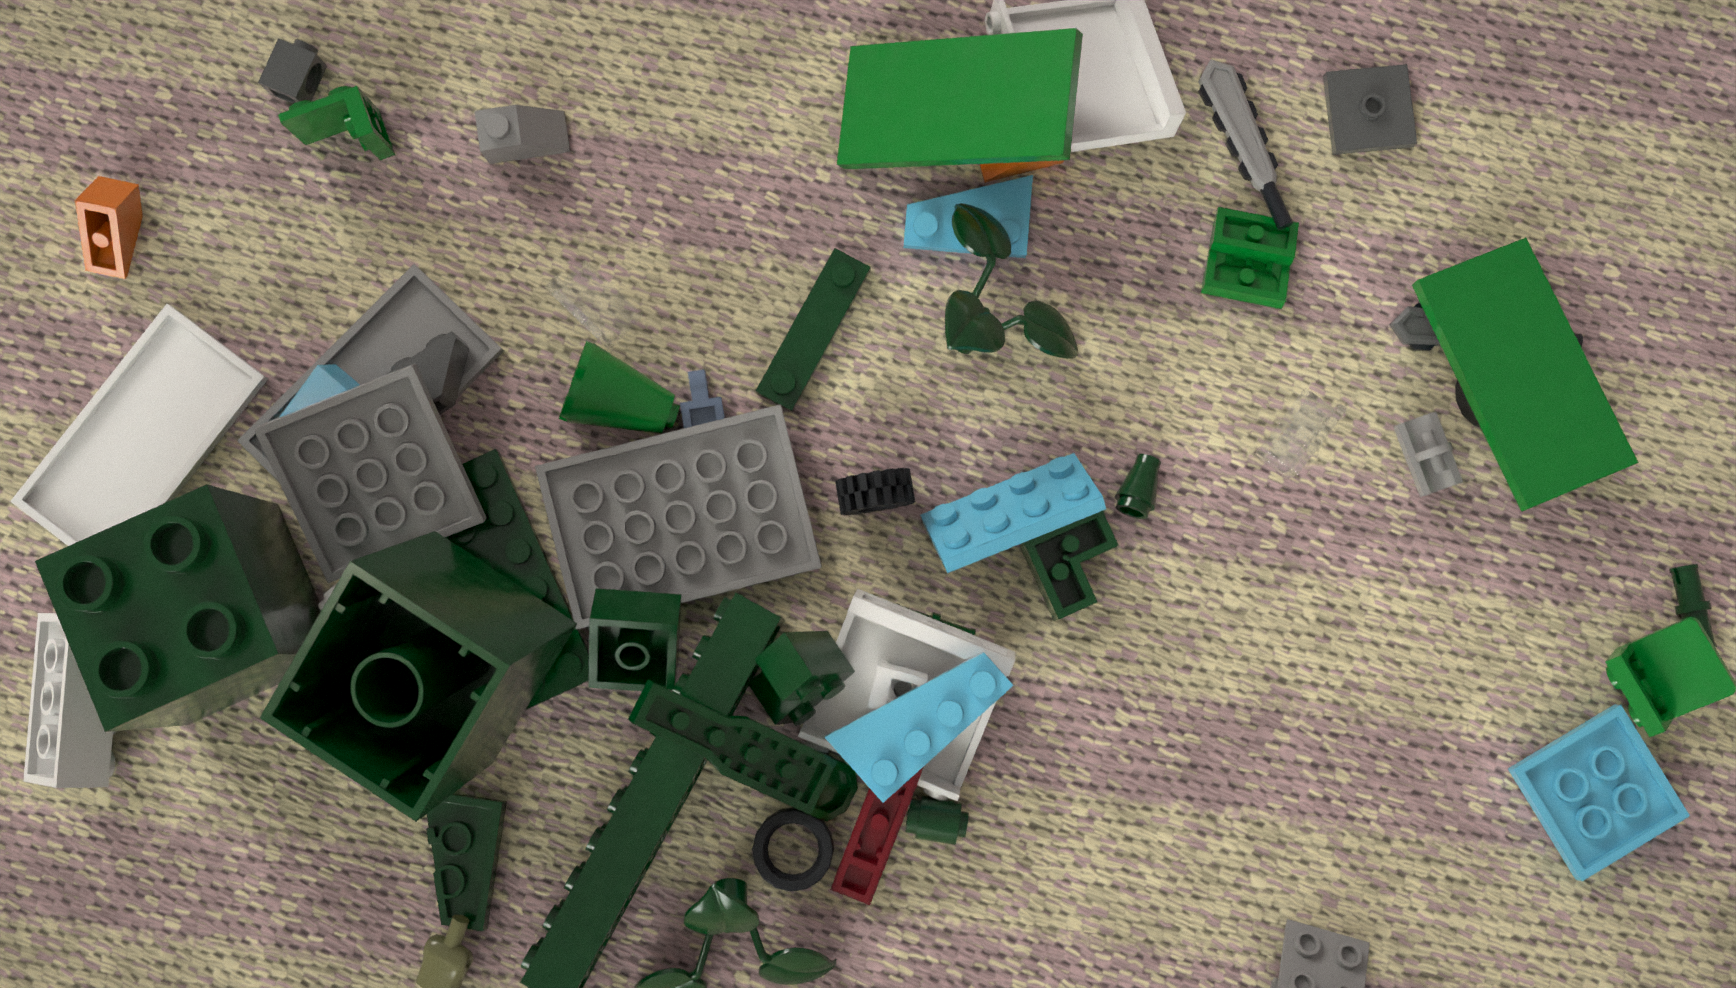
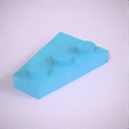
(930, 224)

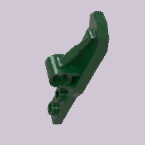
(749, 752)

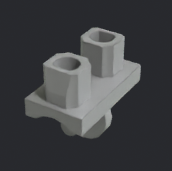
(1428, 454)

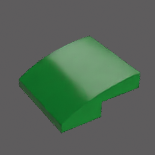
(1249, 258)

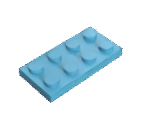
(1012, 512)

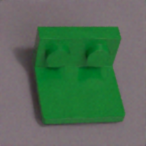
(340, 111)

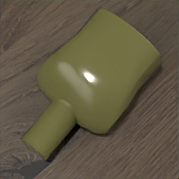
(445, 957)

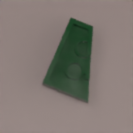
(465, 851)

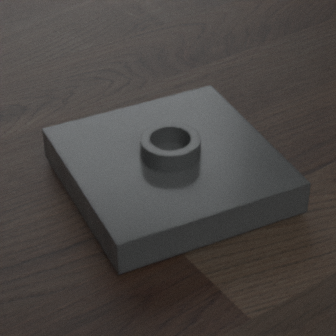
(1369, 109)

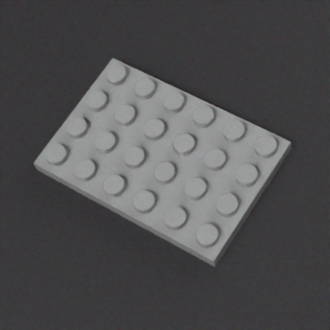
(681, 512)

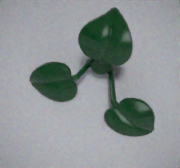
(970, 324)
(726, 911)

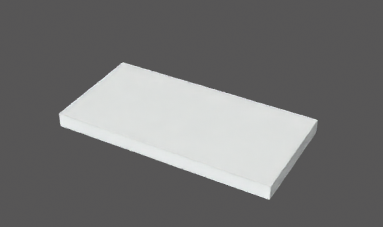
(141, 431)

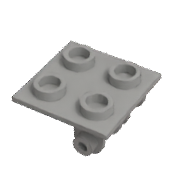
(1320, 959)

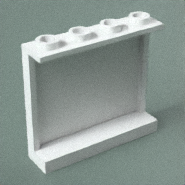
(1123, 72)
(908, 639)

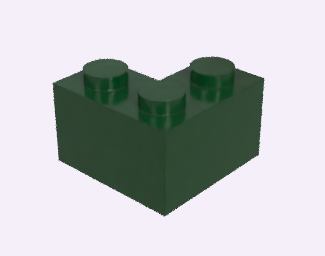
(1057, 560)
(799, 674)

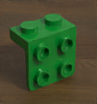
(1669, 674)

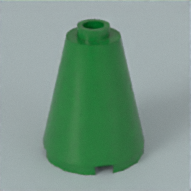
(616, 395)

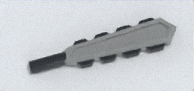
(1235, 116)

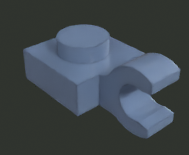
(701, 408)

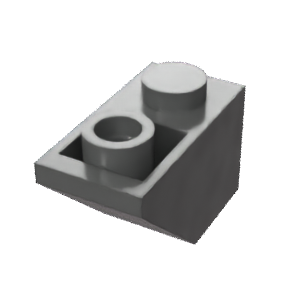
(441, 368)

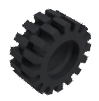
(875, 491)

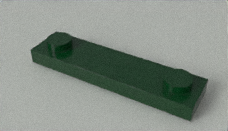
(813, 330)

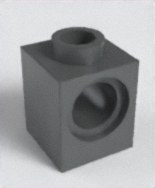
(293, 71)

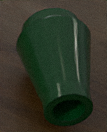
(1138, 491)

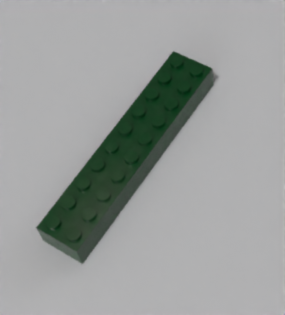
(647, 807)

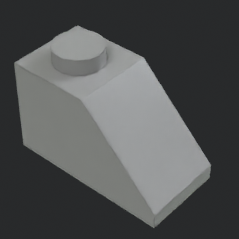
(521, 132)

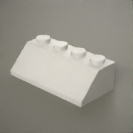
(64, 730)

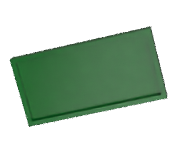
(961, 100)
(1524, 374)

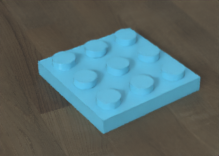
(1598, 792)

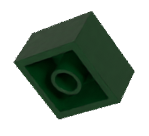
(633, 639)

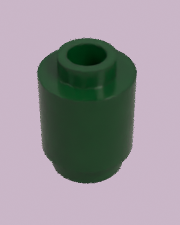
(936, 820)

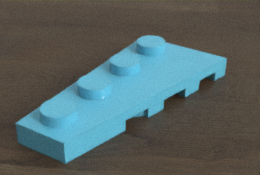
(912, 729)

